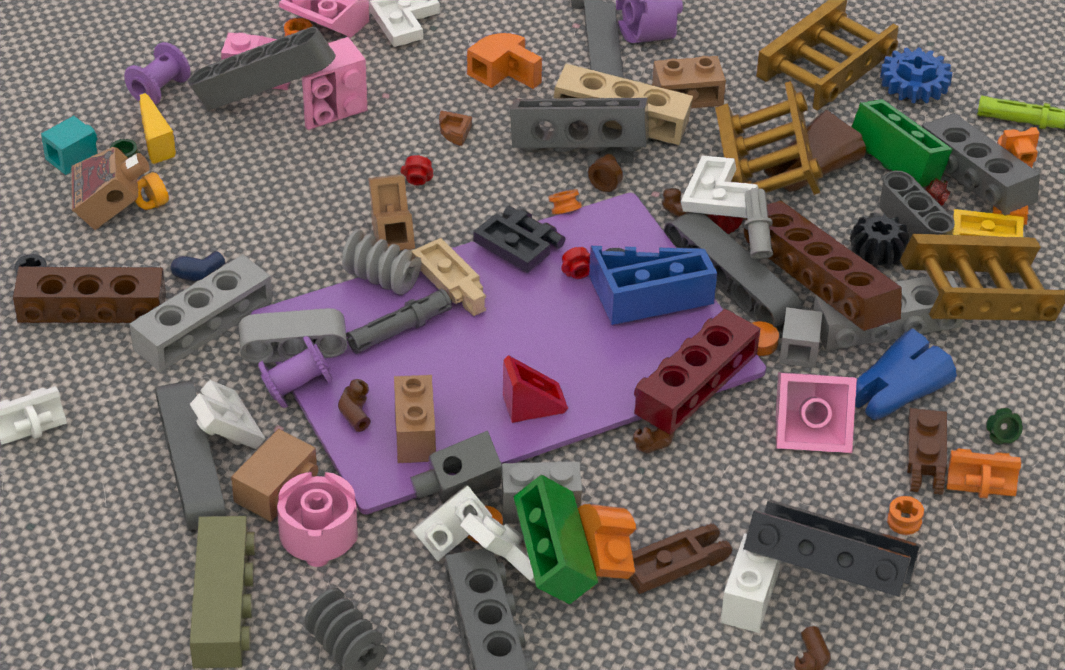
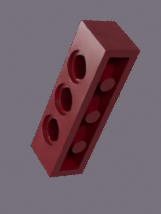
(696, 371)

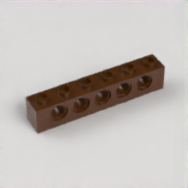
(831, 269)

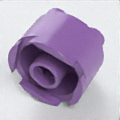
(648, 19)

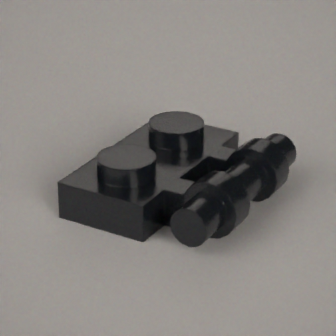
(518, 238)

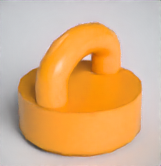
(154, 190)

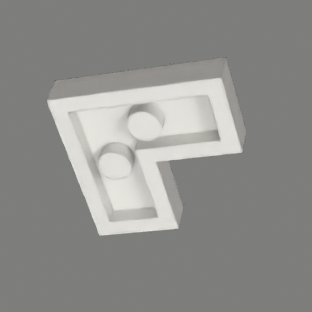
(399, 18)
(712, 190)
(225, 414)
(500, 540)

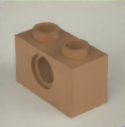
(414, 418)

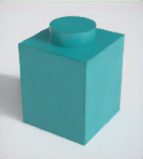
(69, 144)

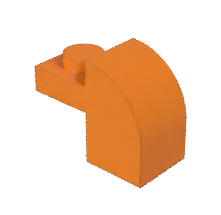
(503, 56)
(608, 539)

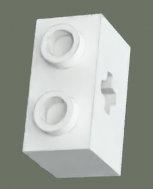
(749, 589)

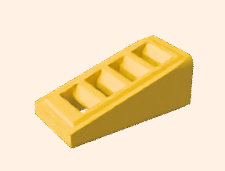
(157, 131)

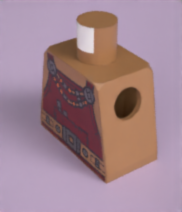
(105, 185)

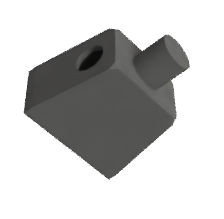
(471, 460)

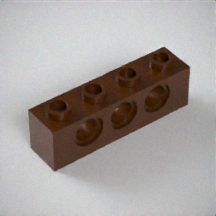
(87, 294)

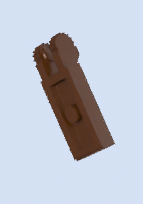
(927, 448)
(678, 557)

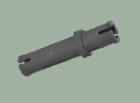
(413, 314)

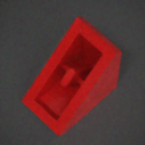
(529, 392)

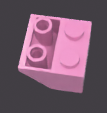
(338, 15)
(338, 88)

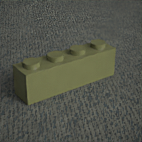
(220, 594)

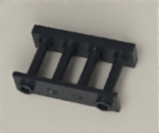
(832, 547)

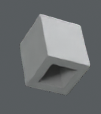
(800, 337)

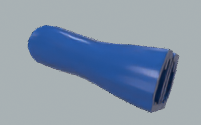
(903, 375)

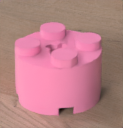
(317, 517)

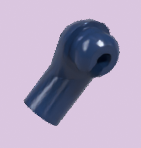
(196, 269)

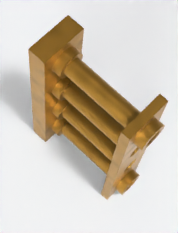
(818, 29)
(737, 146)
(983, 254)

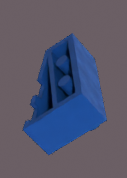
(651, 283)

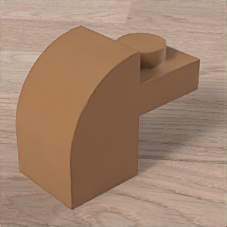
(390, 211)

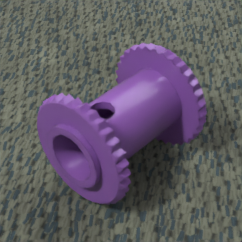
(167, 65)
(295, 372)

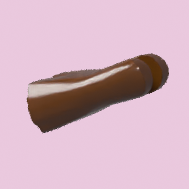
(832, 144)

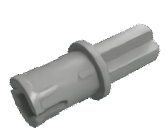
(758, 224)

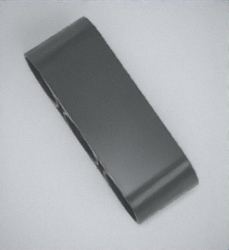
(913, 205)

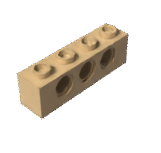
(666, 108)

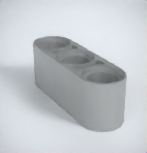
(281, 334)

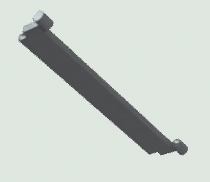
(603, 55)

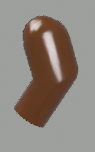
(672, 202)
(352, 402)
(651, 441)
(817, 652)

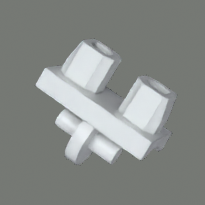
(30, 415)
(442, 528)

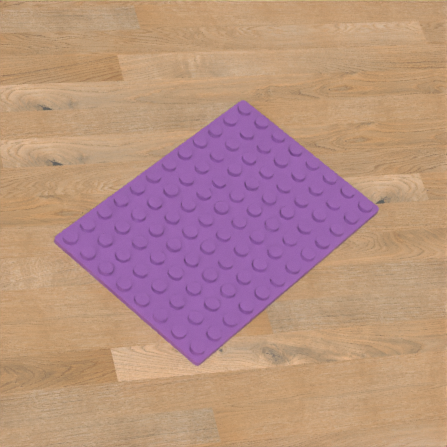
(533, 317)

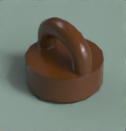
(605, 173)

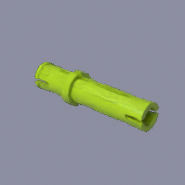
(1022, 112)

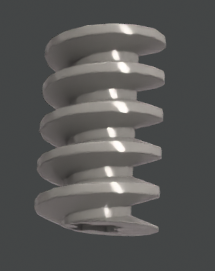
(379, 263)

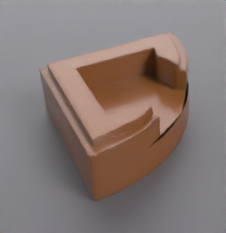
(454, 126)

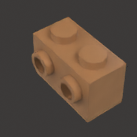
(695, 76)
(268, 469)

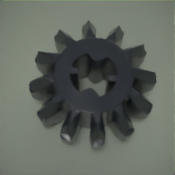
(879, 240)

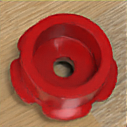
(417, 170)
(576, 262)

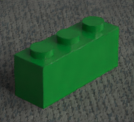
(900, 142)
(555, 539)

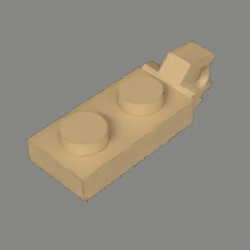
(452, 274)

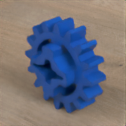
(916, 75)

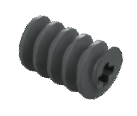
(344, 632)

